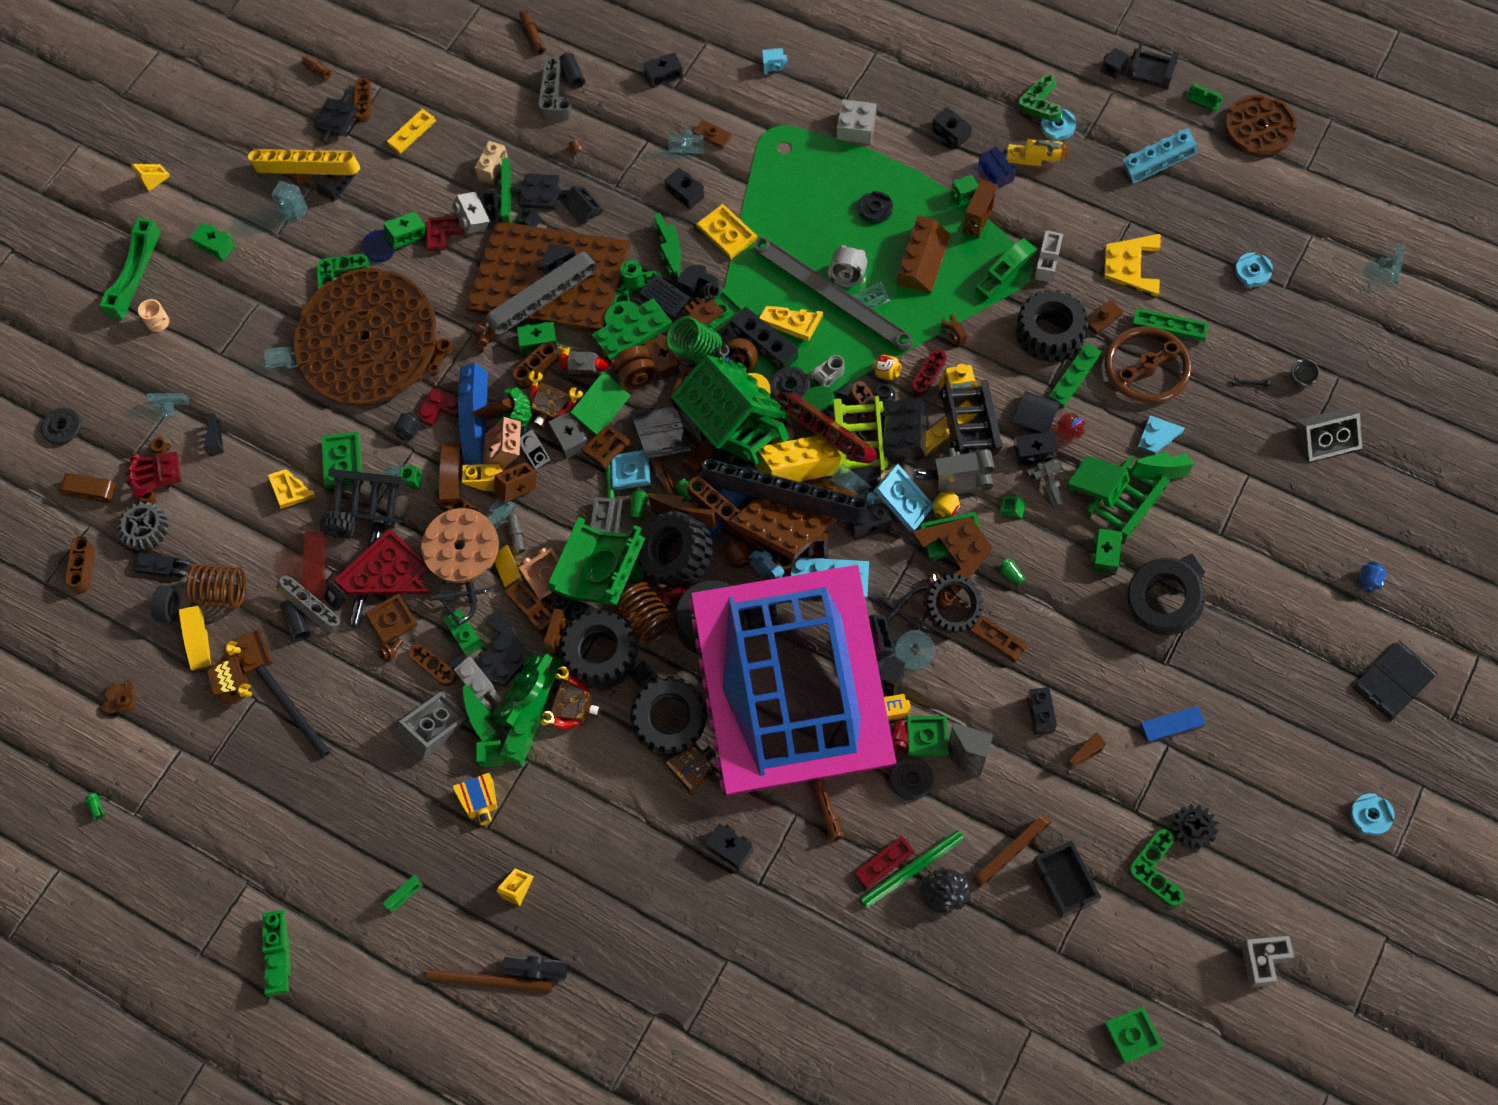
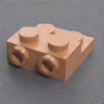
(539, 571)

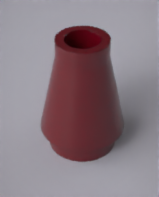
(899, 736)

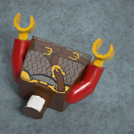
(549, 402)
(571, 704)

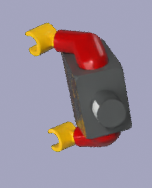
(582, 363)

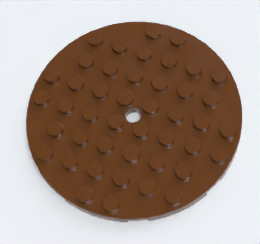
(372, 369)

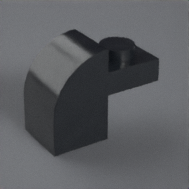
(693, 277)

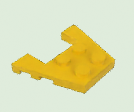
(1124, 263)

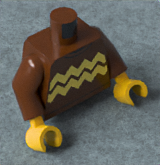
(227, 677)

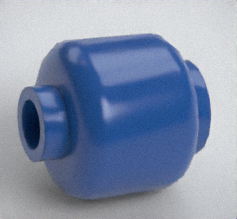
(1372, 576)

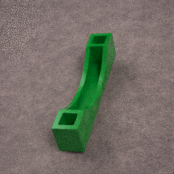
(119, 296)

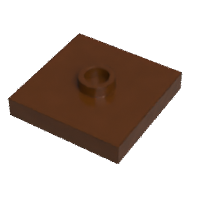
(391, 619)

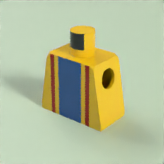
(478, 797)

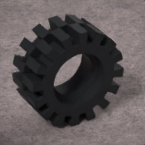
(337, 524)

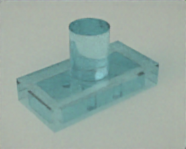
(686, 142)
(1394, 263)
(168, 401)

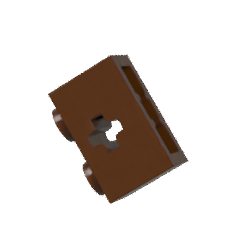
(664, 359)
(514, 482)

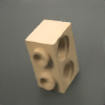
(488, 164)

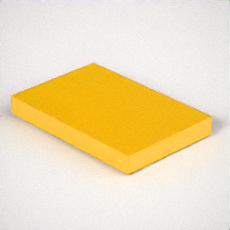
(726, 231)

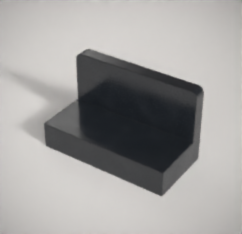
(581, 204)

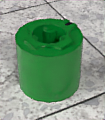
(631, 274)

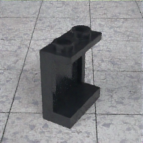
(1152, 68)

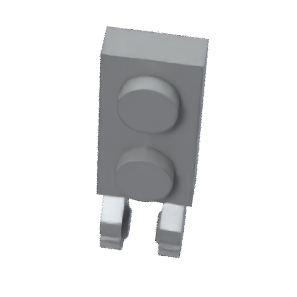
(477, 681)

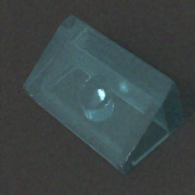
(849, 480)

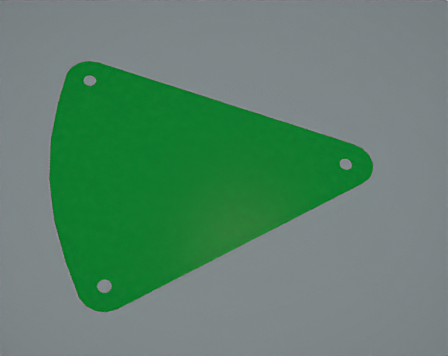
(811, 208)

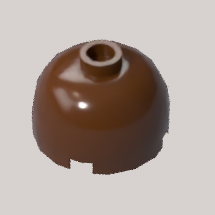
(743, 352)

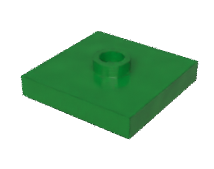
(927, 736)
(1133, 1035)

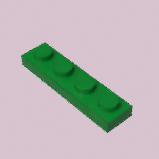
(505, 196)
(1174, 324)
(1075, 375)

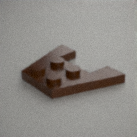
(963, 543)

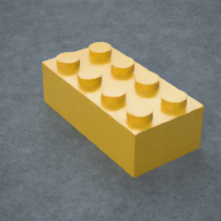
(799, 459)

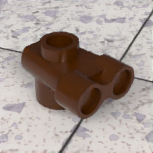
(485, 334)

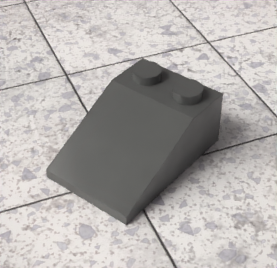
(430, 725)

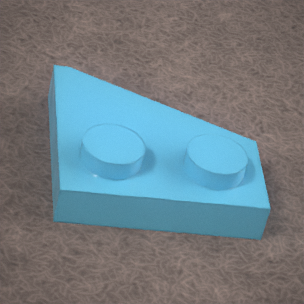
(1158, 435)

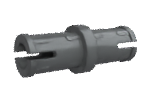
(516, 534)

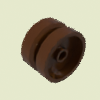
(634, 367)

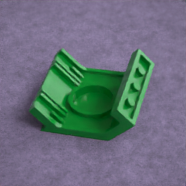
(595, 564)

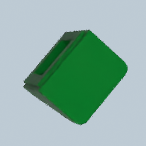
(1012, 506)

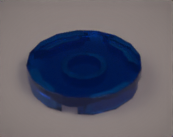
(377, 247)

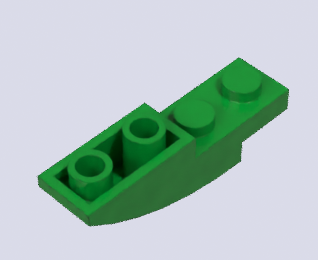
(669, 245)
(1005, 267)
(276, 953)

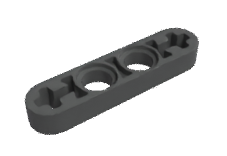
(309, 602)

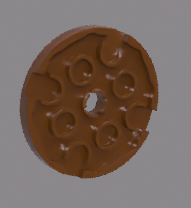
(1256, 140)

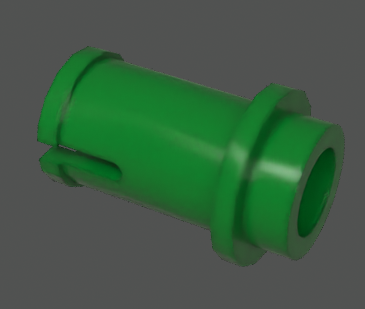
(94, 806)

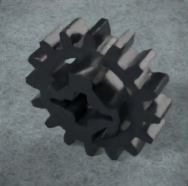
(1187, 826)

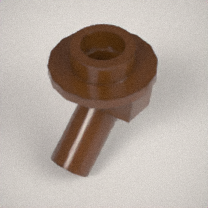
(388, 653)

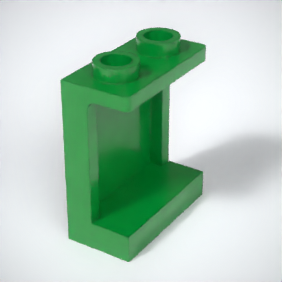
(1099, 480)

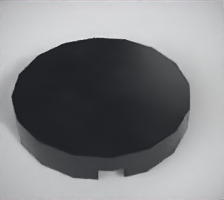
(875, 207)

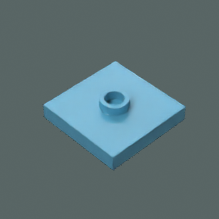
(630, 470)

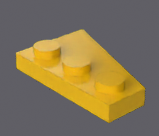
(795, 323)

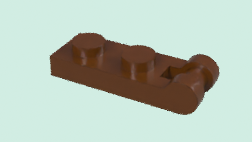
(998, 638)

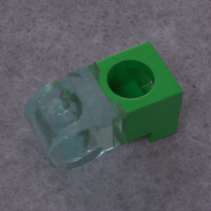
(411, 473)

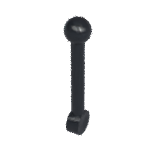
(1235, 381)

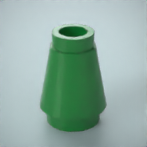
(638, 502)
(1011, 572)

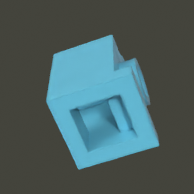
(774, 60)

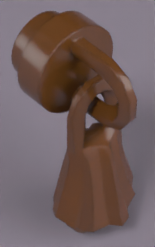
(945, 598)

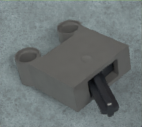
(960, 472)

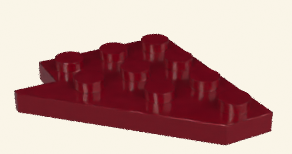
(385, 568)

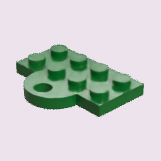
(631, 327)
(524, 691)

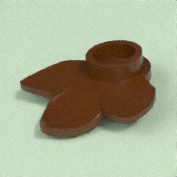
(119, 698)

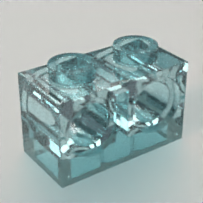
(289, 200)

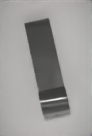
(550, 104)

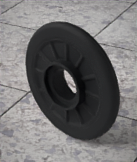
(787, 374)
(60, 436)
(911, 790)

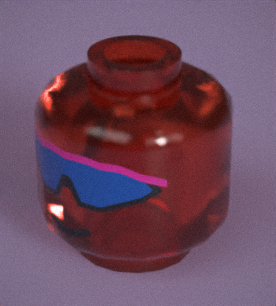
(1071, 426)

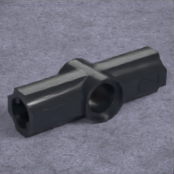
(534, 968)

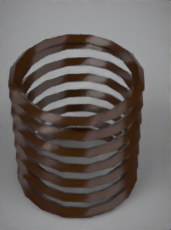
(216, 587)
(641, 612)

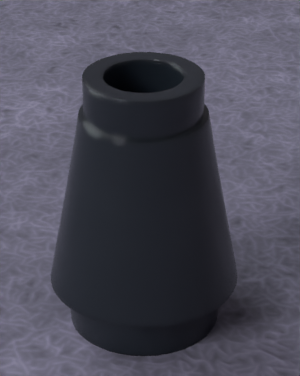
(708, 291)

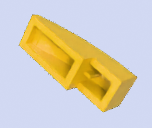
(195, 637)

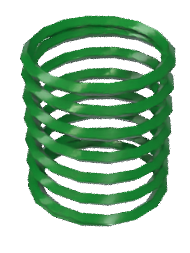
(701, 330)

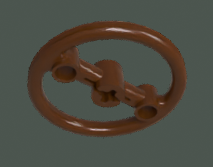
(1148, 364)

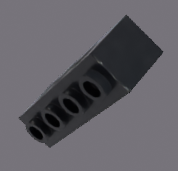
(761, 330)

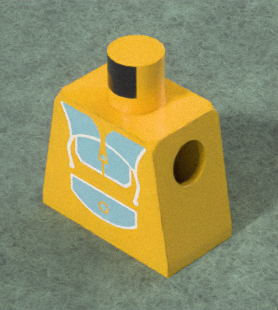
(959, 378)

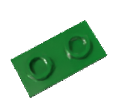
(1208, 99)

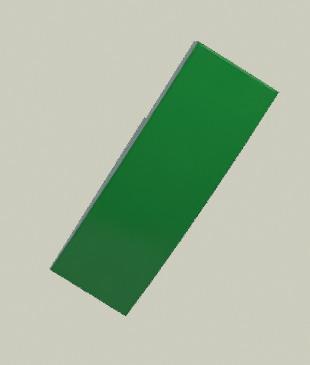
(1162, 465)
(478, 716)

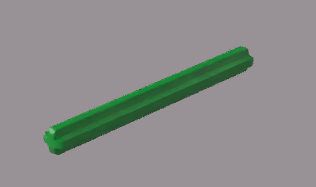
(912, 868)

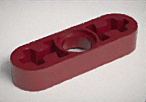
(929, 380)

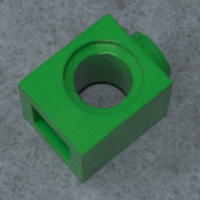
(963, 189)

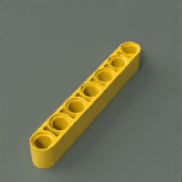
(304, 162)

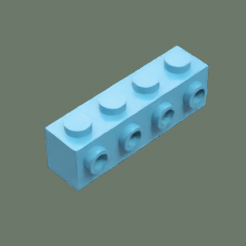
(1160, 155)

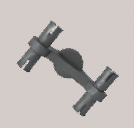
(1046, 471)

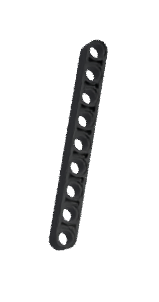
(784, 491)

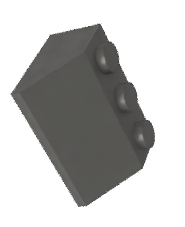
(1330, 433)
(969, 748)

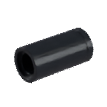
(572, 70)
(295, 621)

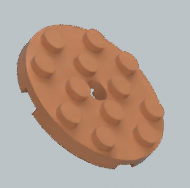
(449, 529)

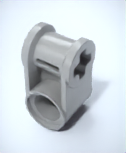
(826, 374)

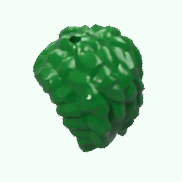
(521, 409)

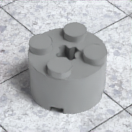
(848, 266)

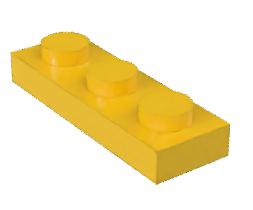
(411, 131)

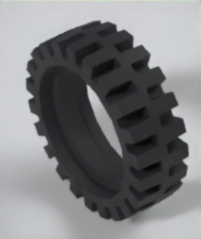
(971, 590)

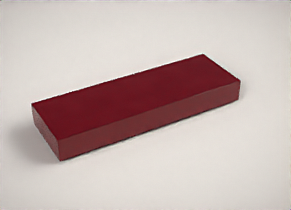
(884, 862)

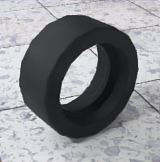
(165, 604)

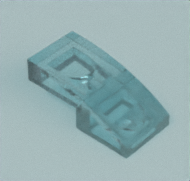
(280, 356)

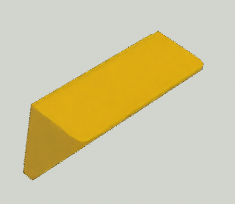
(507, 567)

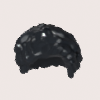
(945, 890)

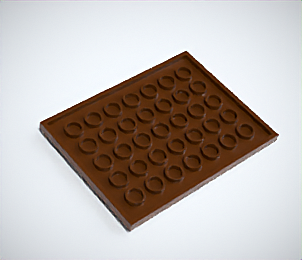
(514, 263)

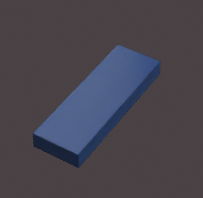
(1172, 724)

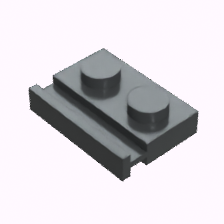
(606, 514)

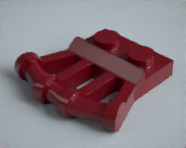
(165, 469)

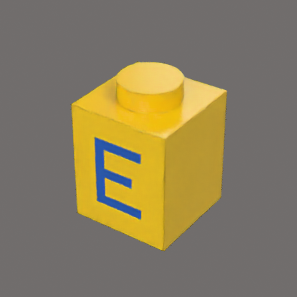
(897, 707)

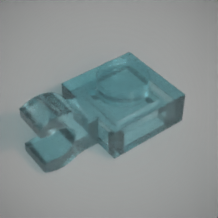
(500, 511)

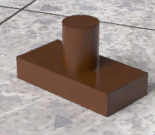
(1104, 317)

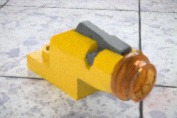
(1036, 151)

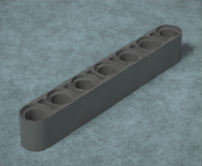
(541, 293)

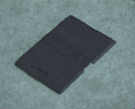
(665, 294)
(660, 431)
(1395, 680)

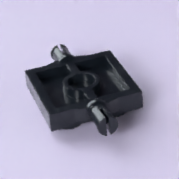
(335, 117)
(539, 191)

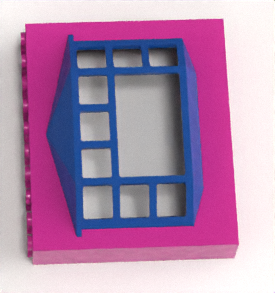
(732, 694)

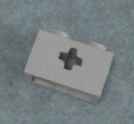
(470, 213)

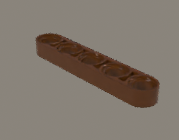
(1011, 851)

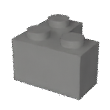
(1262, 955)

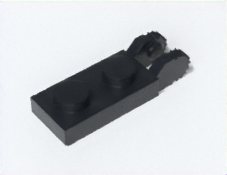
(160, 565)

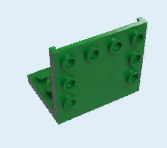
(721, 396)

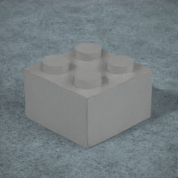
(856, 121)

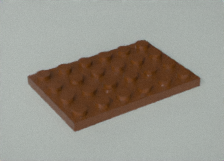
(783, 526)

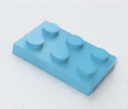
(903, 497)

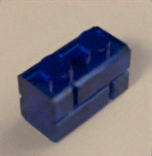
(997, 167)

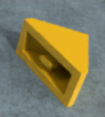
(150, 174)
(515, 886)

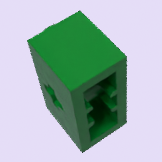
(404, 230)
(212, 241)
(534, 335)
(1106, 561)
(463, 634)

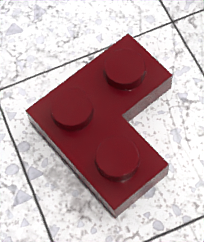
(438, 229)
(434, 404)

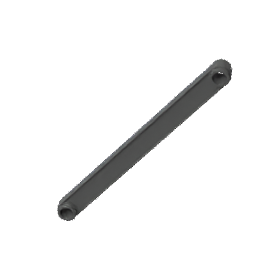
(833, 293)

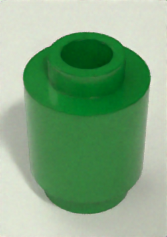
(682, 487)

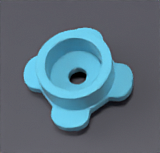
(872, 499)

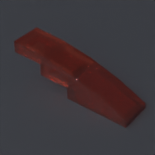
(314, 564)

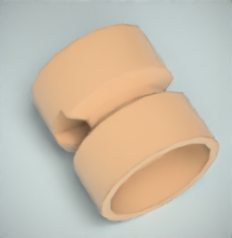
(153, 315)

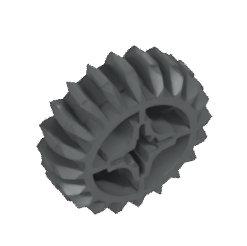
(142, 516)

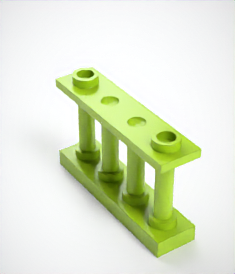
(840, 410)

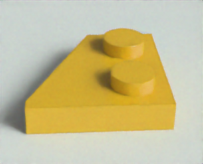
(289, 489)

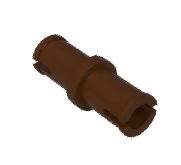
(316, 66)

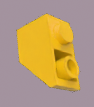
(480, 476)

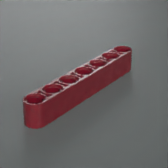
(826, 428)

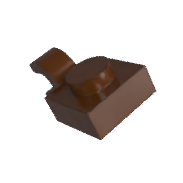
(957, 332)

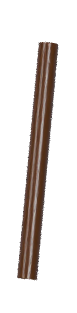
(488, 980)

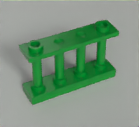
(761, 425)
(1136, 515)

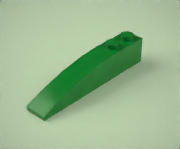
(528, 721)

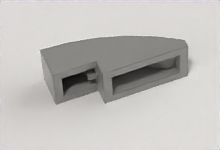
(1048, 256)

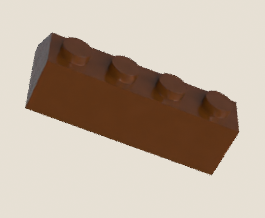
(923, 255)

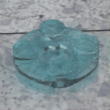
(923, 642)

